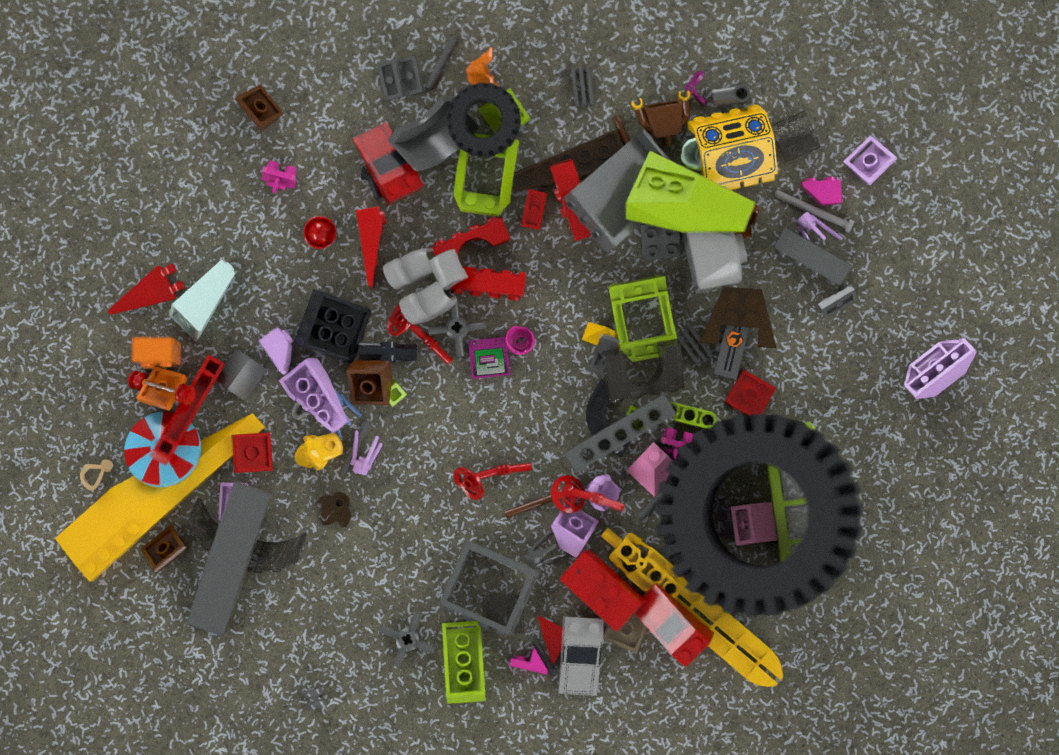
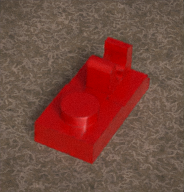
(534, 209)

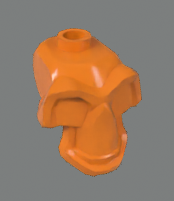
(478, 69)

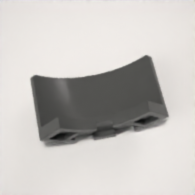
(428, 141)

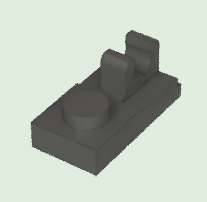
(837, 301)

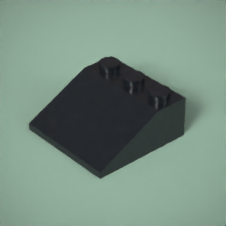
(332, 326)

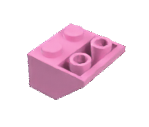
(754, 523)

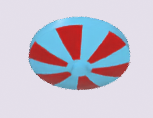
(141, 443)

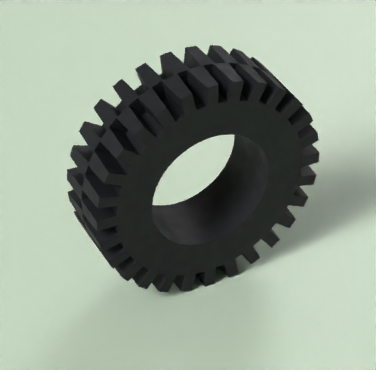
(690, 527)

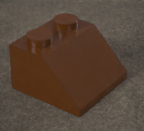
(370, 382)

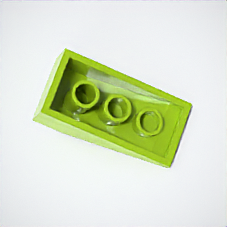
(463, 663)

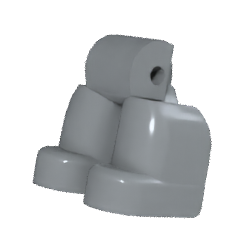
(414, 268)

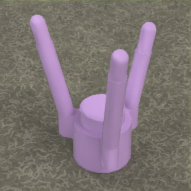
(809, 222)
(364, 464)

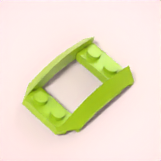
(484, 203)
(639, 290)

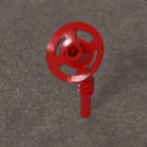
(417, 330)
(472, 480)
(573, 493)

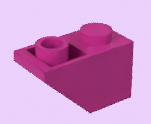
(824, 192)

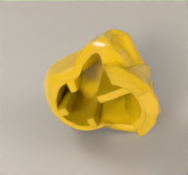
(318, 450)

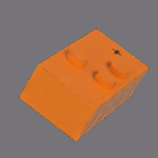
(156, 352)

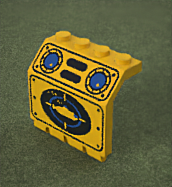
(736, 147)

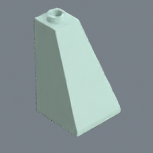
(200, 301)

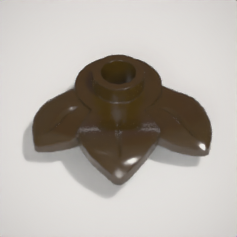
(332, 511)

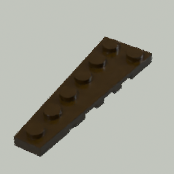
(586, 158)

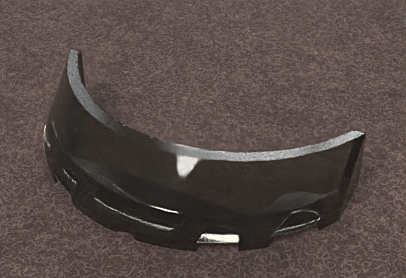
(265, 556)

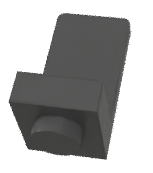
(605, 343)

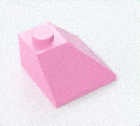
(650, 468)

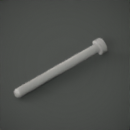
(814, 210)

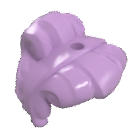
(604, 485)

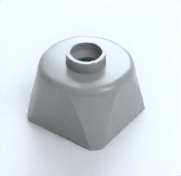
(714, 259)

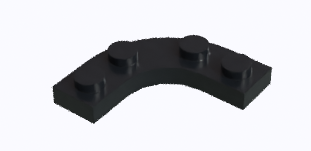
(596, 415)

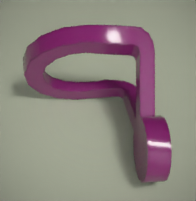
(699, 75)

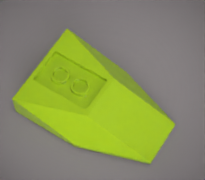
(685, 200)

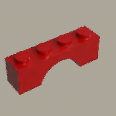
(493, 233)

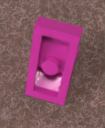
(535, 664)

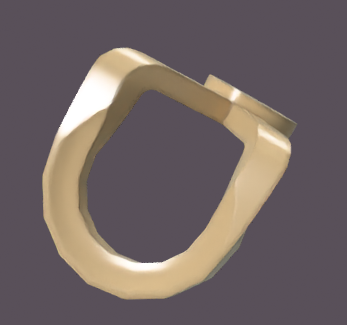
(106, 465)

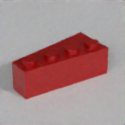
(492, 283)

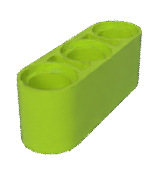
(698, 415)

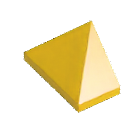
(593, 333)

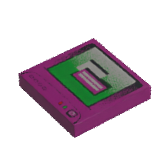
(489, 358)

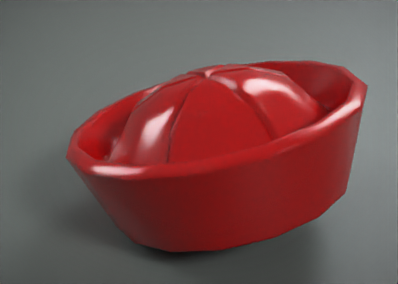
(319, 232)

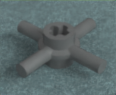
(462, 332)
(411, 630)

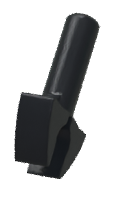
(364, 176)

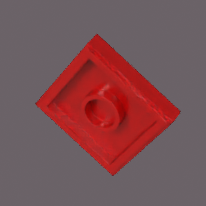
(749, 394)
(252, 452)

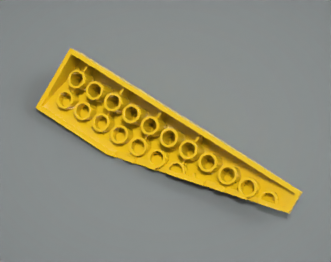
(135, 508)

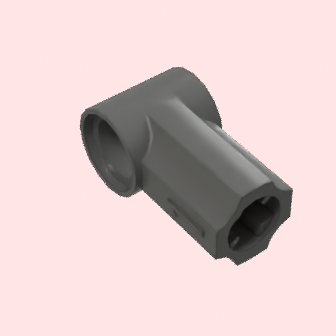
(728, 96)

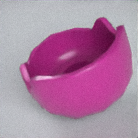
(522, 347)

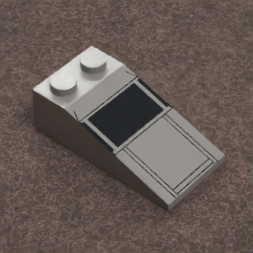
(580, 655)

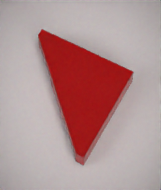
(553, 637)

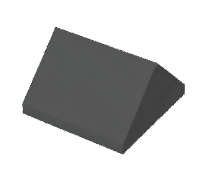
(241, 374)

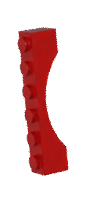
(185, 413)

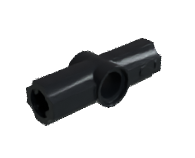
(388, 351)

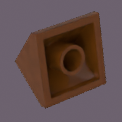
(259, 107)
(164, 549)

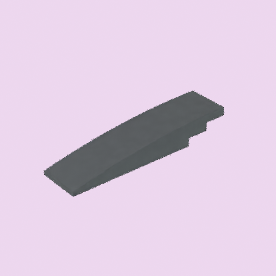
(229, 558)

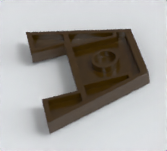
(740, 308)

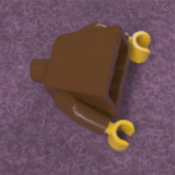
(664, 118)

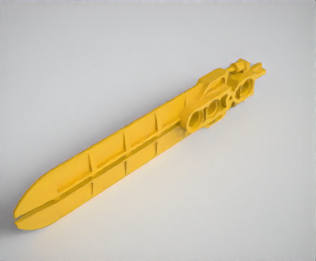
(715, 613)

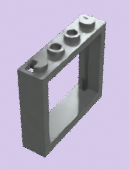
(469, 615)

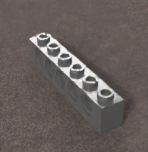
(575, 454)

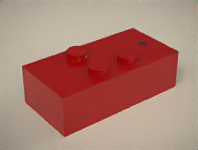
(565, 180)
(602, 589)

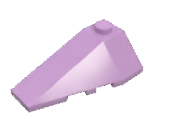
(314, 391)

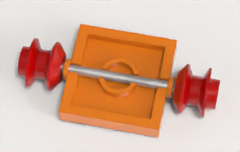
(161, 388)

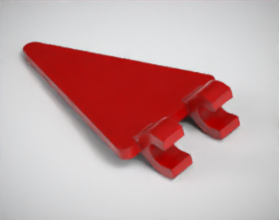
(149, 291)

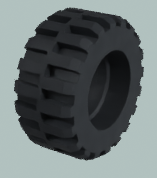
(457, 119)

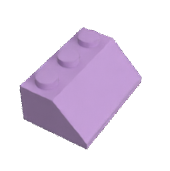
(279, 349)

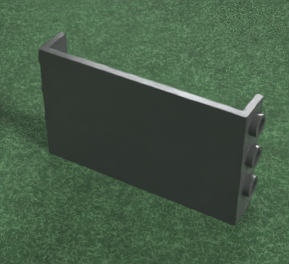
(603, 195)

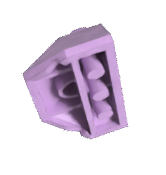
(939, 368)

